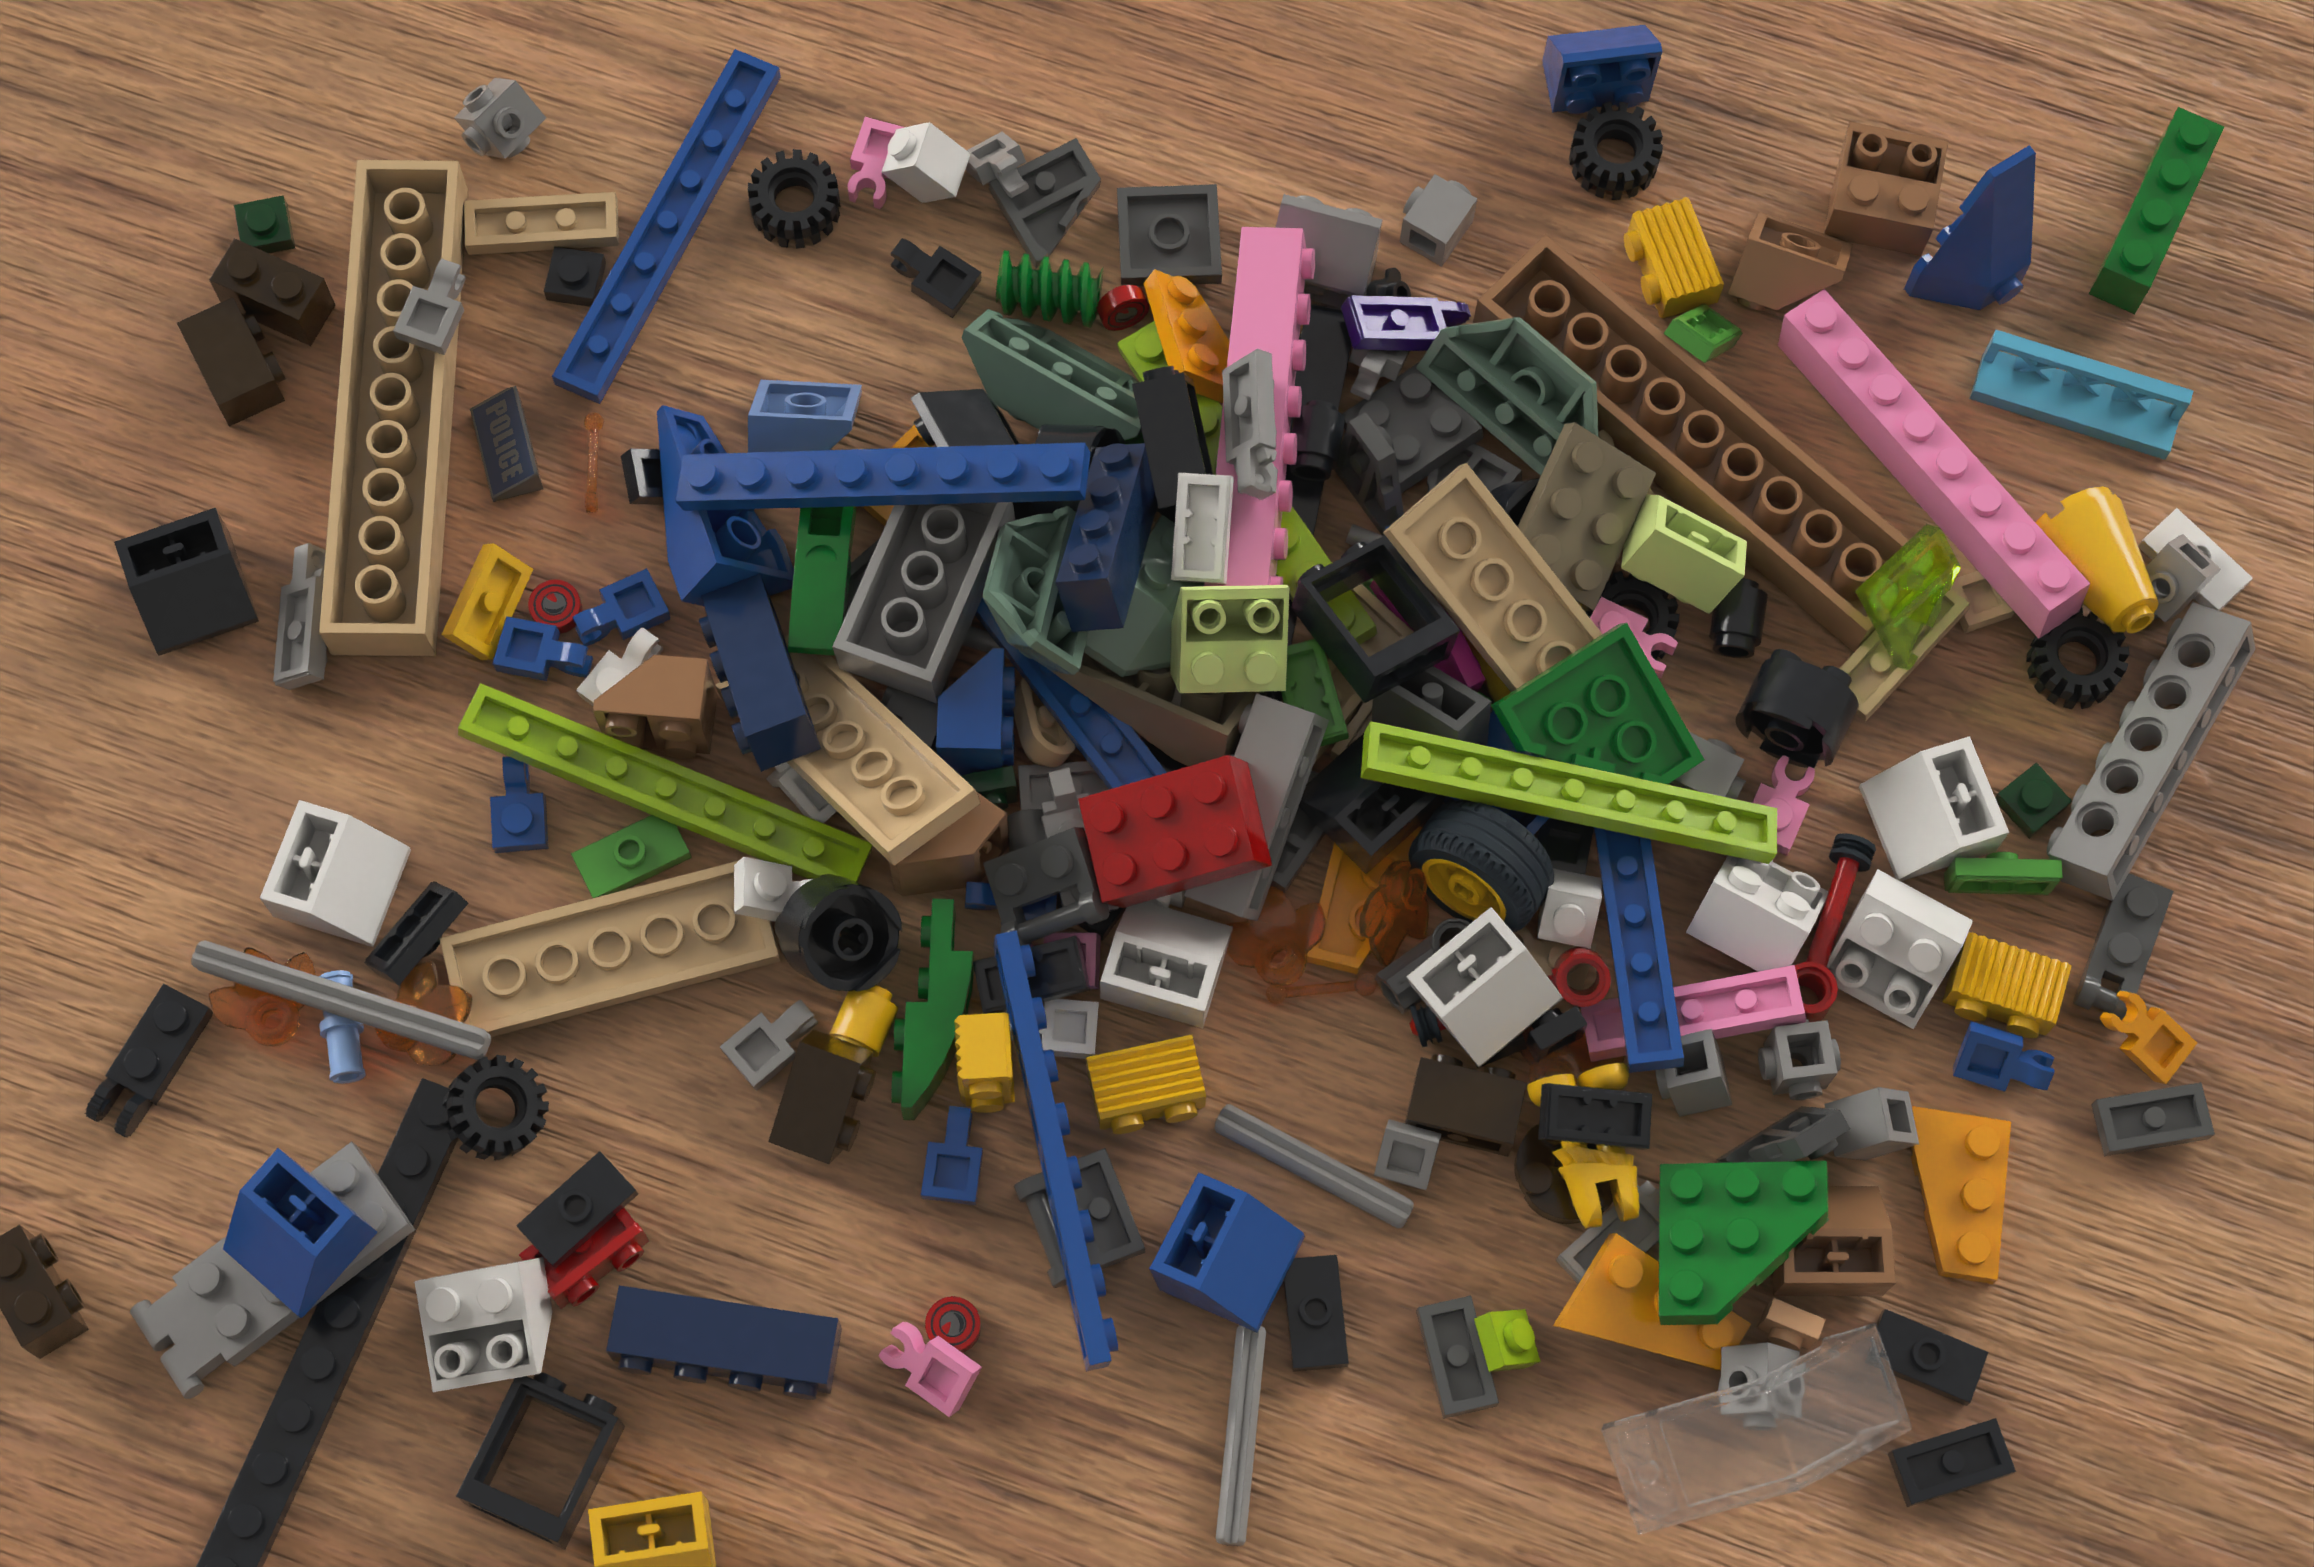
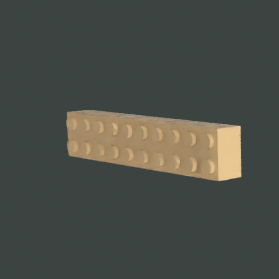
(391, 417)

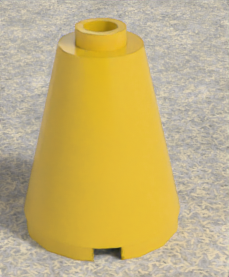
(2103, 548)

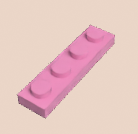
(1725, 1005)

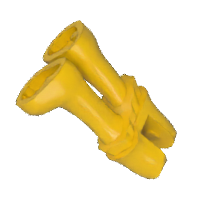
(1586, 1166)

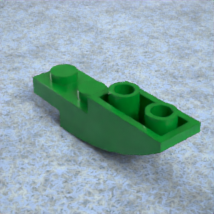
(821, 578)
(929, 1026)

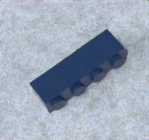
(1108, 539)
(759, 674)
(724, 1341)

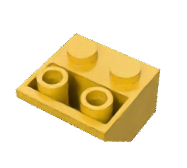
(654, 1533)

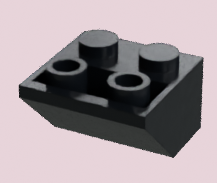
(961, 419)
(186, 581)
(1363, 814)

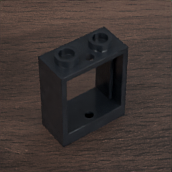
(1171, 430)
(1397, 663)
(549, 1392)

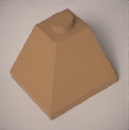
(1786, 264)

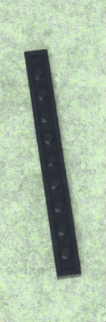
(328, 1352)

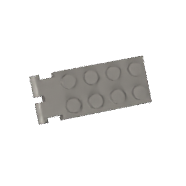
(227, 1313)

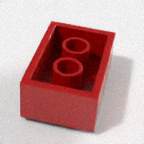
(1175, 831)

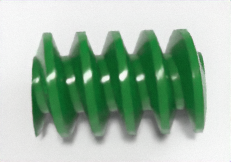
(1048, 289)

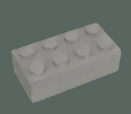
(920, 595)

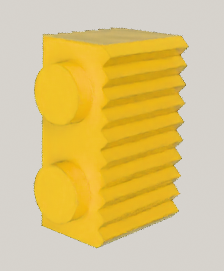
(1673, 258)
(2006, 986)
(984, 1061)
(1146, 1084)

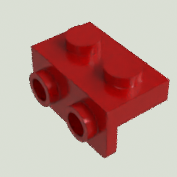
(611, 1247)

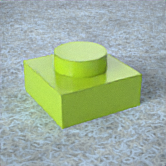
(1507, 1340)

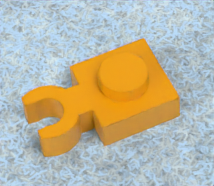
(2153, 1037)

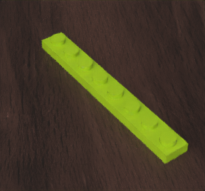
(1143, 353)
(660, 787)
(1569, 792)

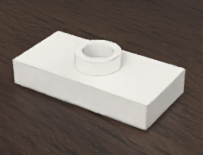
(1202, 528)
(2224, 584)

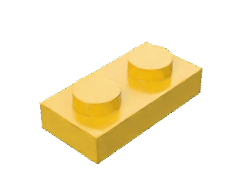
(486, 600)

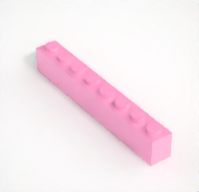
(1268, 317)
(1933, 464)

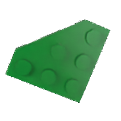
(1601, 713)
(1731, 1230)

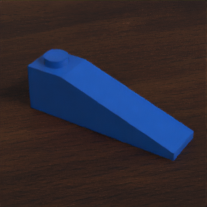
(1986, 246)
(712, 545)

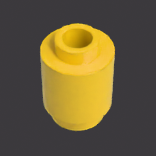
(865, 1018)

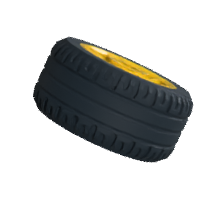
(1482, 861)

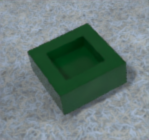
(265, 224)
(995, 785)
(2032, 800)

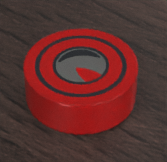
(1124, 305)
(555, 604)
(954, 1321)

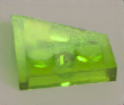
(1909, 592)

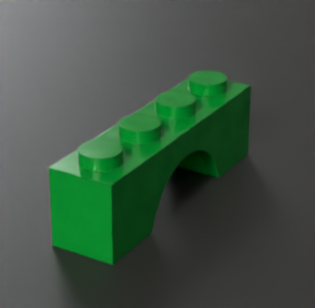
(2156, 210)

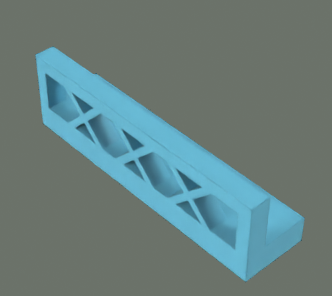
(2080, 397)

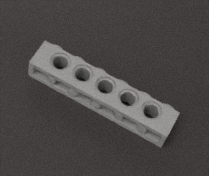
(2105, 861)

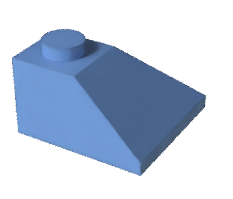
(801, 415)

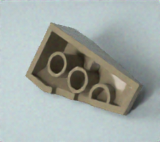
(1181, 725)

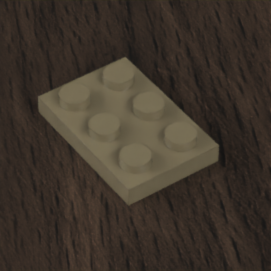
(1584, 510)

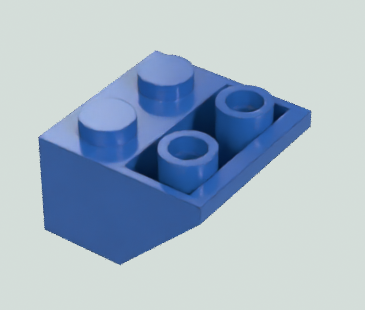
(1601, 68)
(973, 718)
(293, 1232)
(1226, 1253)

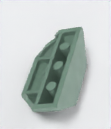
(1049, 378)
(1512, 384)
(1024, 590)
(1147, 629)

